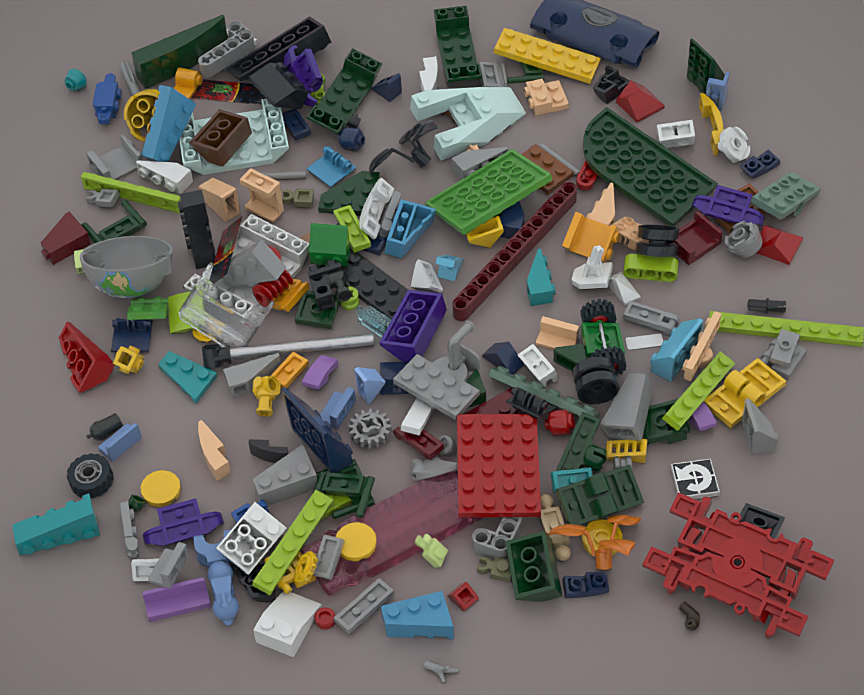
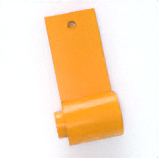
(187, 81)

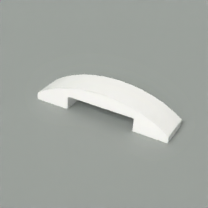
(374, 206)

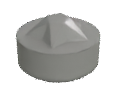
(449, 445)

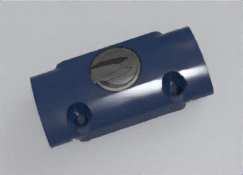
(594, 30)

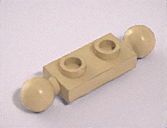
(551, 518)

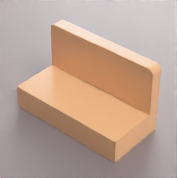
(556, 333)

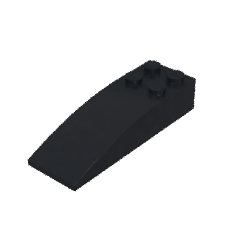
(306, 35)

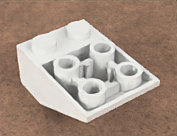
(251, 538)

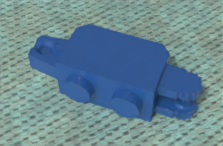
(107, 99)

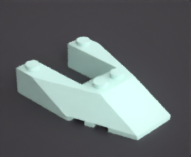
(477, 112)

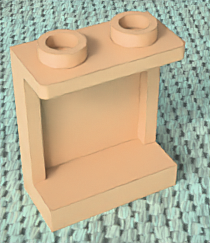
(264, 195)

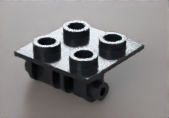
(530, 403)

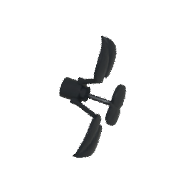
(418, 153)

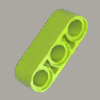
(650, 267)

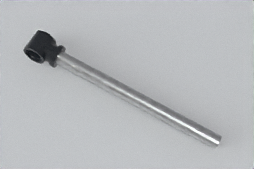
(215, 355)

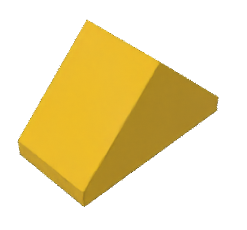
(486, 233)

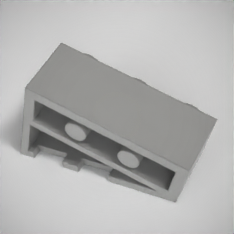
(254, 266)

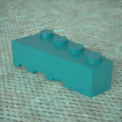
(57, 527)

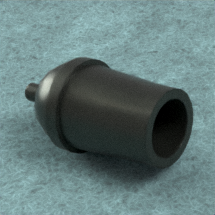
(105, 427)

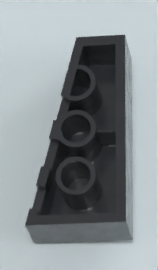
(197, 228)

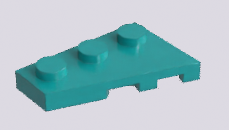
(190, 376)

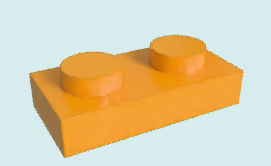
(290, 369)

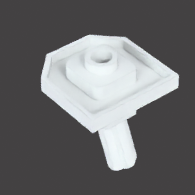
(593, 273)

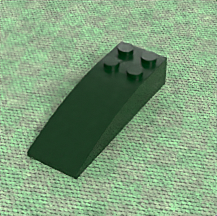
(163, 58)

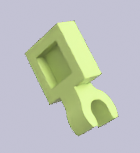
(433, 552)

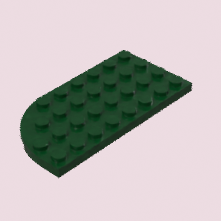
(643, 168)

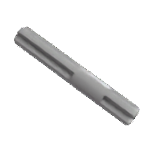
(130, 78)

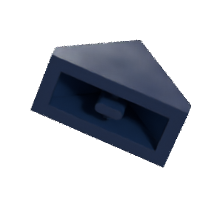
(389, 87)
(504, 355)

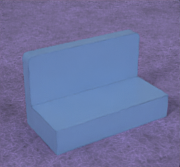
(718, 90)
(338, 407)
(120, 441)

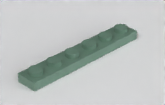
(552, 396)

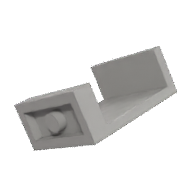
(116, 162)

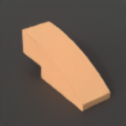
(213, 452)

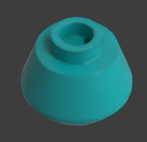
(75, 80)

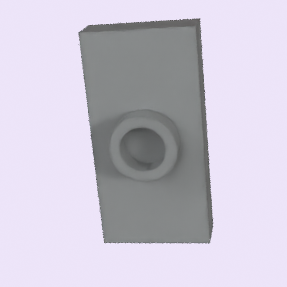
(784, 348)
(328, 556)

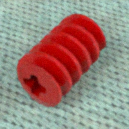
(267, 291)

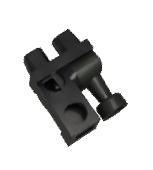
(324, 280)

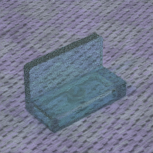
(373, 319)

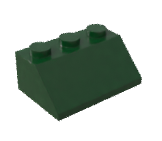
(534, 567)

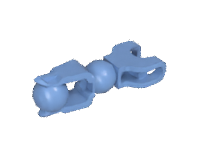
(220, 576)

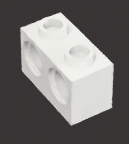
(676, 134)

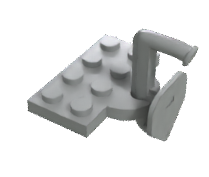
(444, 380)

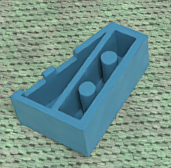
(407, 227)

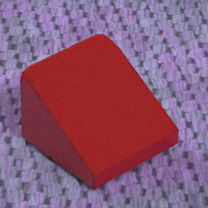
(463, 596)

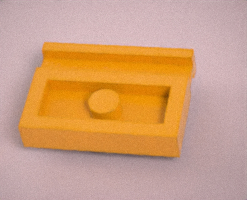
(290, 296)

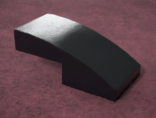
(263, 451)

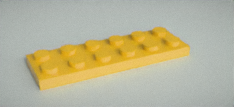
(547, 55)

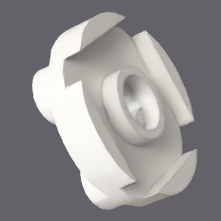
(737, 151)

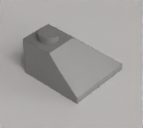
(758, 430)

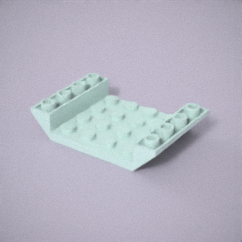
(261, 148)

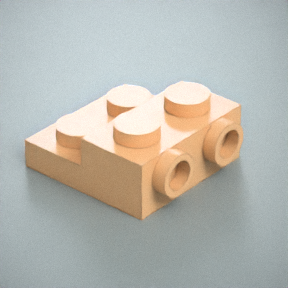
(545, 96)

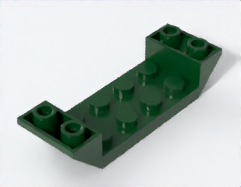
(456, 44)
(346, 92)

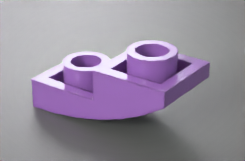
(318, 372)
(703, 418)

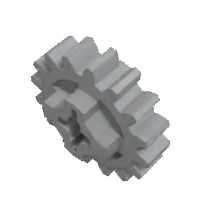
(370, 428)

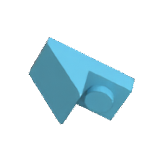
(449, 266)

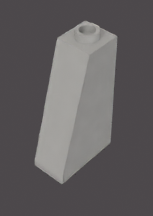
(629, 409)

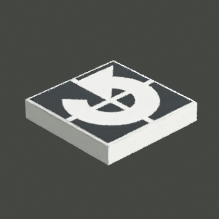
(695, 479)

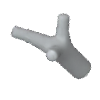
(439, 669)

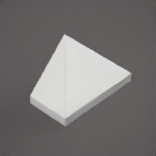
(425, 277)
(623, 289)

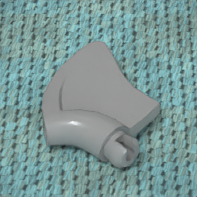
(430, 468)

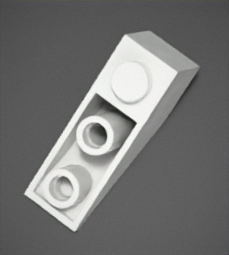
(167, 174)

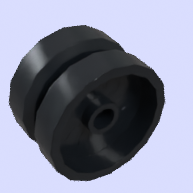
(657, 240)
(595, 380)

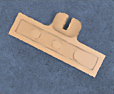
(701, 353)

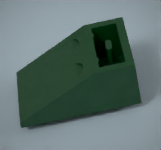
(702, 67)

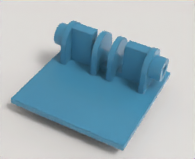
(331, 167)

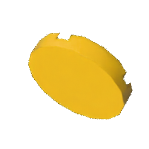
(160, 488)
(598, 531)
(359, 541)

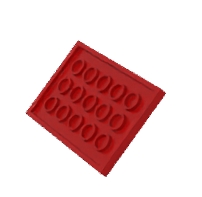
(498, 466)

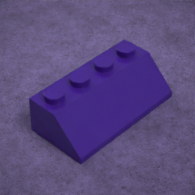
(414, 324)

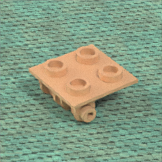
(628, 232)

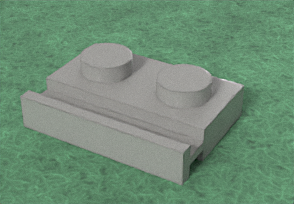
(493, 75)

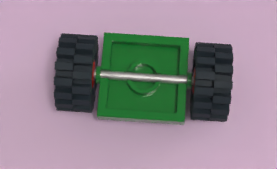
(602, 333)

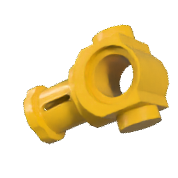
(266, 390)

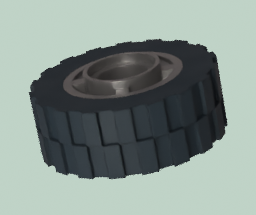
(90, 475)

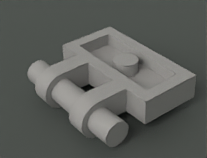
(785, 372)

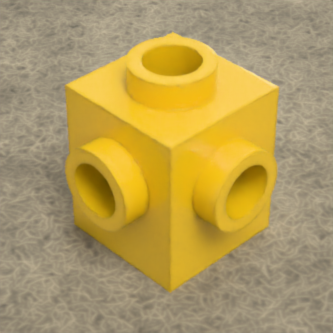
(123, 360)

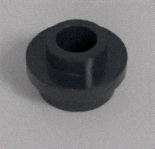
(354, 121)

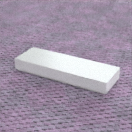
(417, 417)

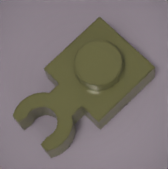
(300, 197)
(498, 569)

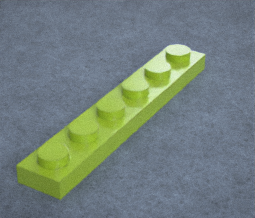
(132, 192)
(698, 391)
(292, 542)

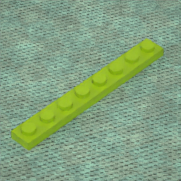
(808, 330)

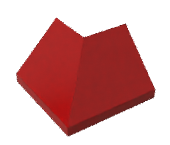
(638, 101)
(779, 244)

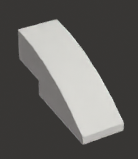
(429, 75)

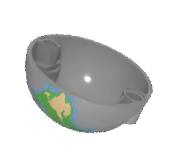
(127, 265)

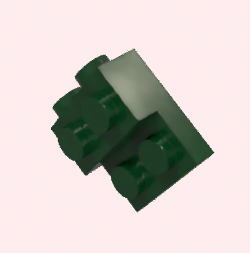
(658, 429)

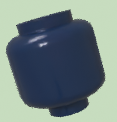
(351, 138)

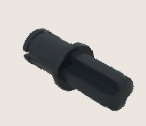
(766, 305)

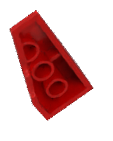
(85, 359)

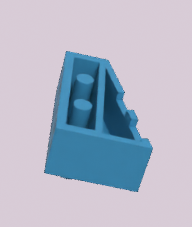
(418, 617)

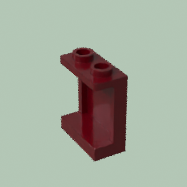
(697, 238)

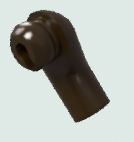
(692, 616)

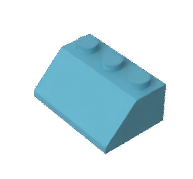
(676, 349)

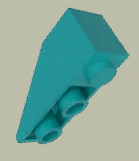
(538, 282)

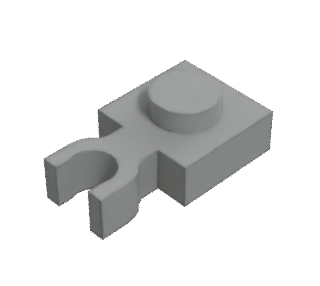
(105, 198)

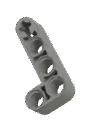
(237, 46)
(497, 539)

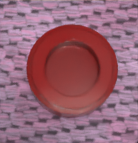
(324, 618)

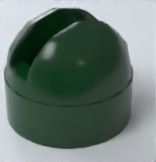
(136, 503)

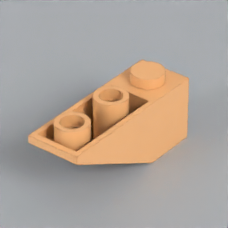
(604, 208)

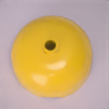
(140, 110)

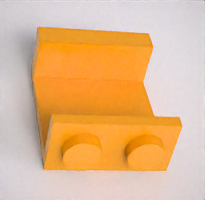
(587, 233)

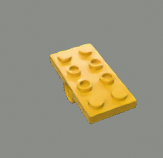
(754, 382)

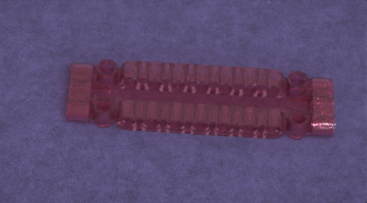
(397, 521)

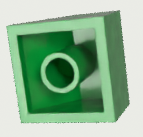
(329, 243)

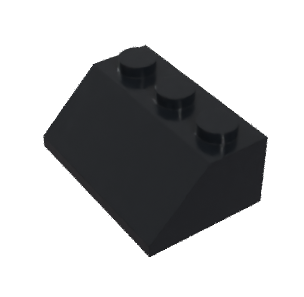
(280, 86)

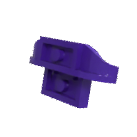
(305, 70)
(728, 206)
(181, 523)

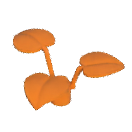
(603, 555)

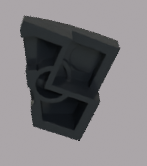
(610, 85)
(247, 581)

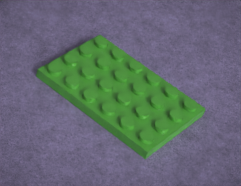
(488, 191)

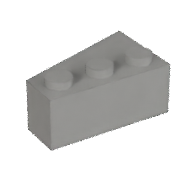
(286, 478)

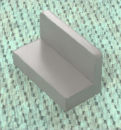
(169, 566)

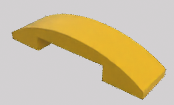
(710, 110)

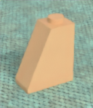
(221, 198)

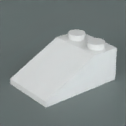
(286, 623)

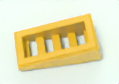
(638, 457)

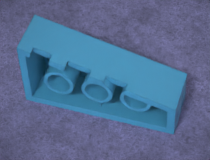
(167, 124)

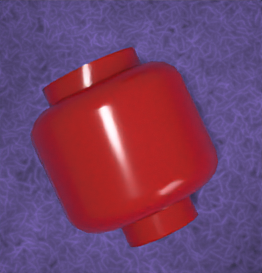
(560, 422)

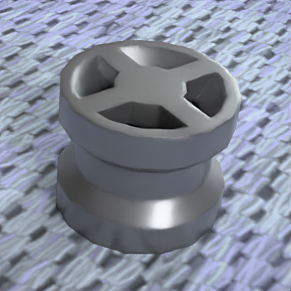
(621, 462)

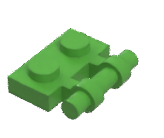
(148, 308)

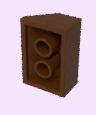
(221, 137)

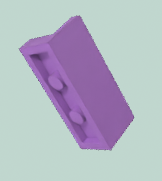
(178, 600)

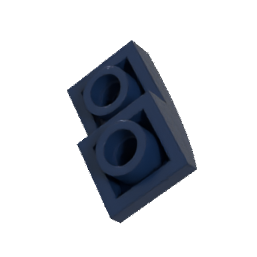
(762, 164)
(585, 586)

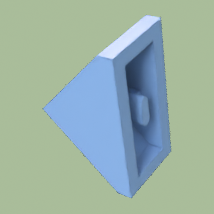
(368, 383)

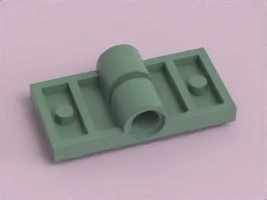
(786, 196)

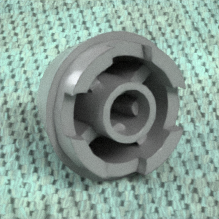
(744, 239)

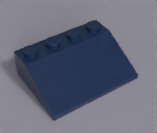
(317, 434)

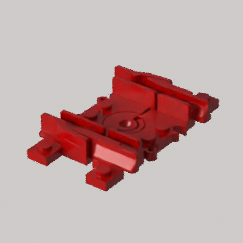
(740, 585)

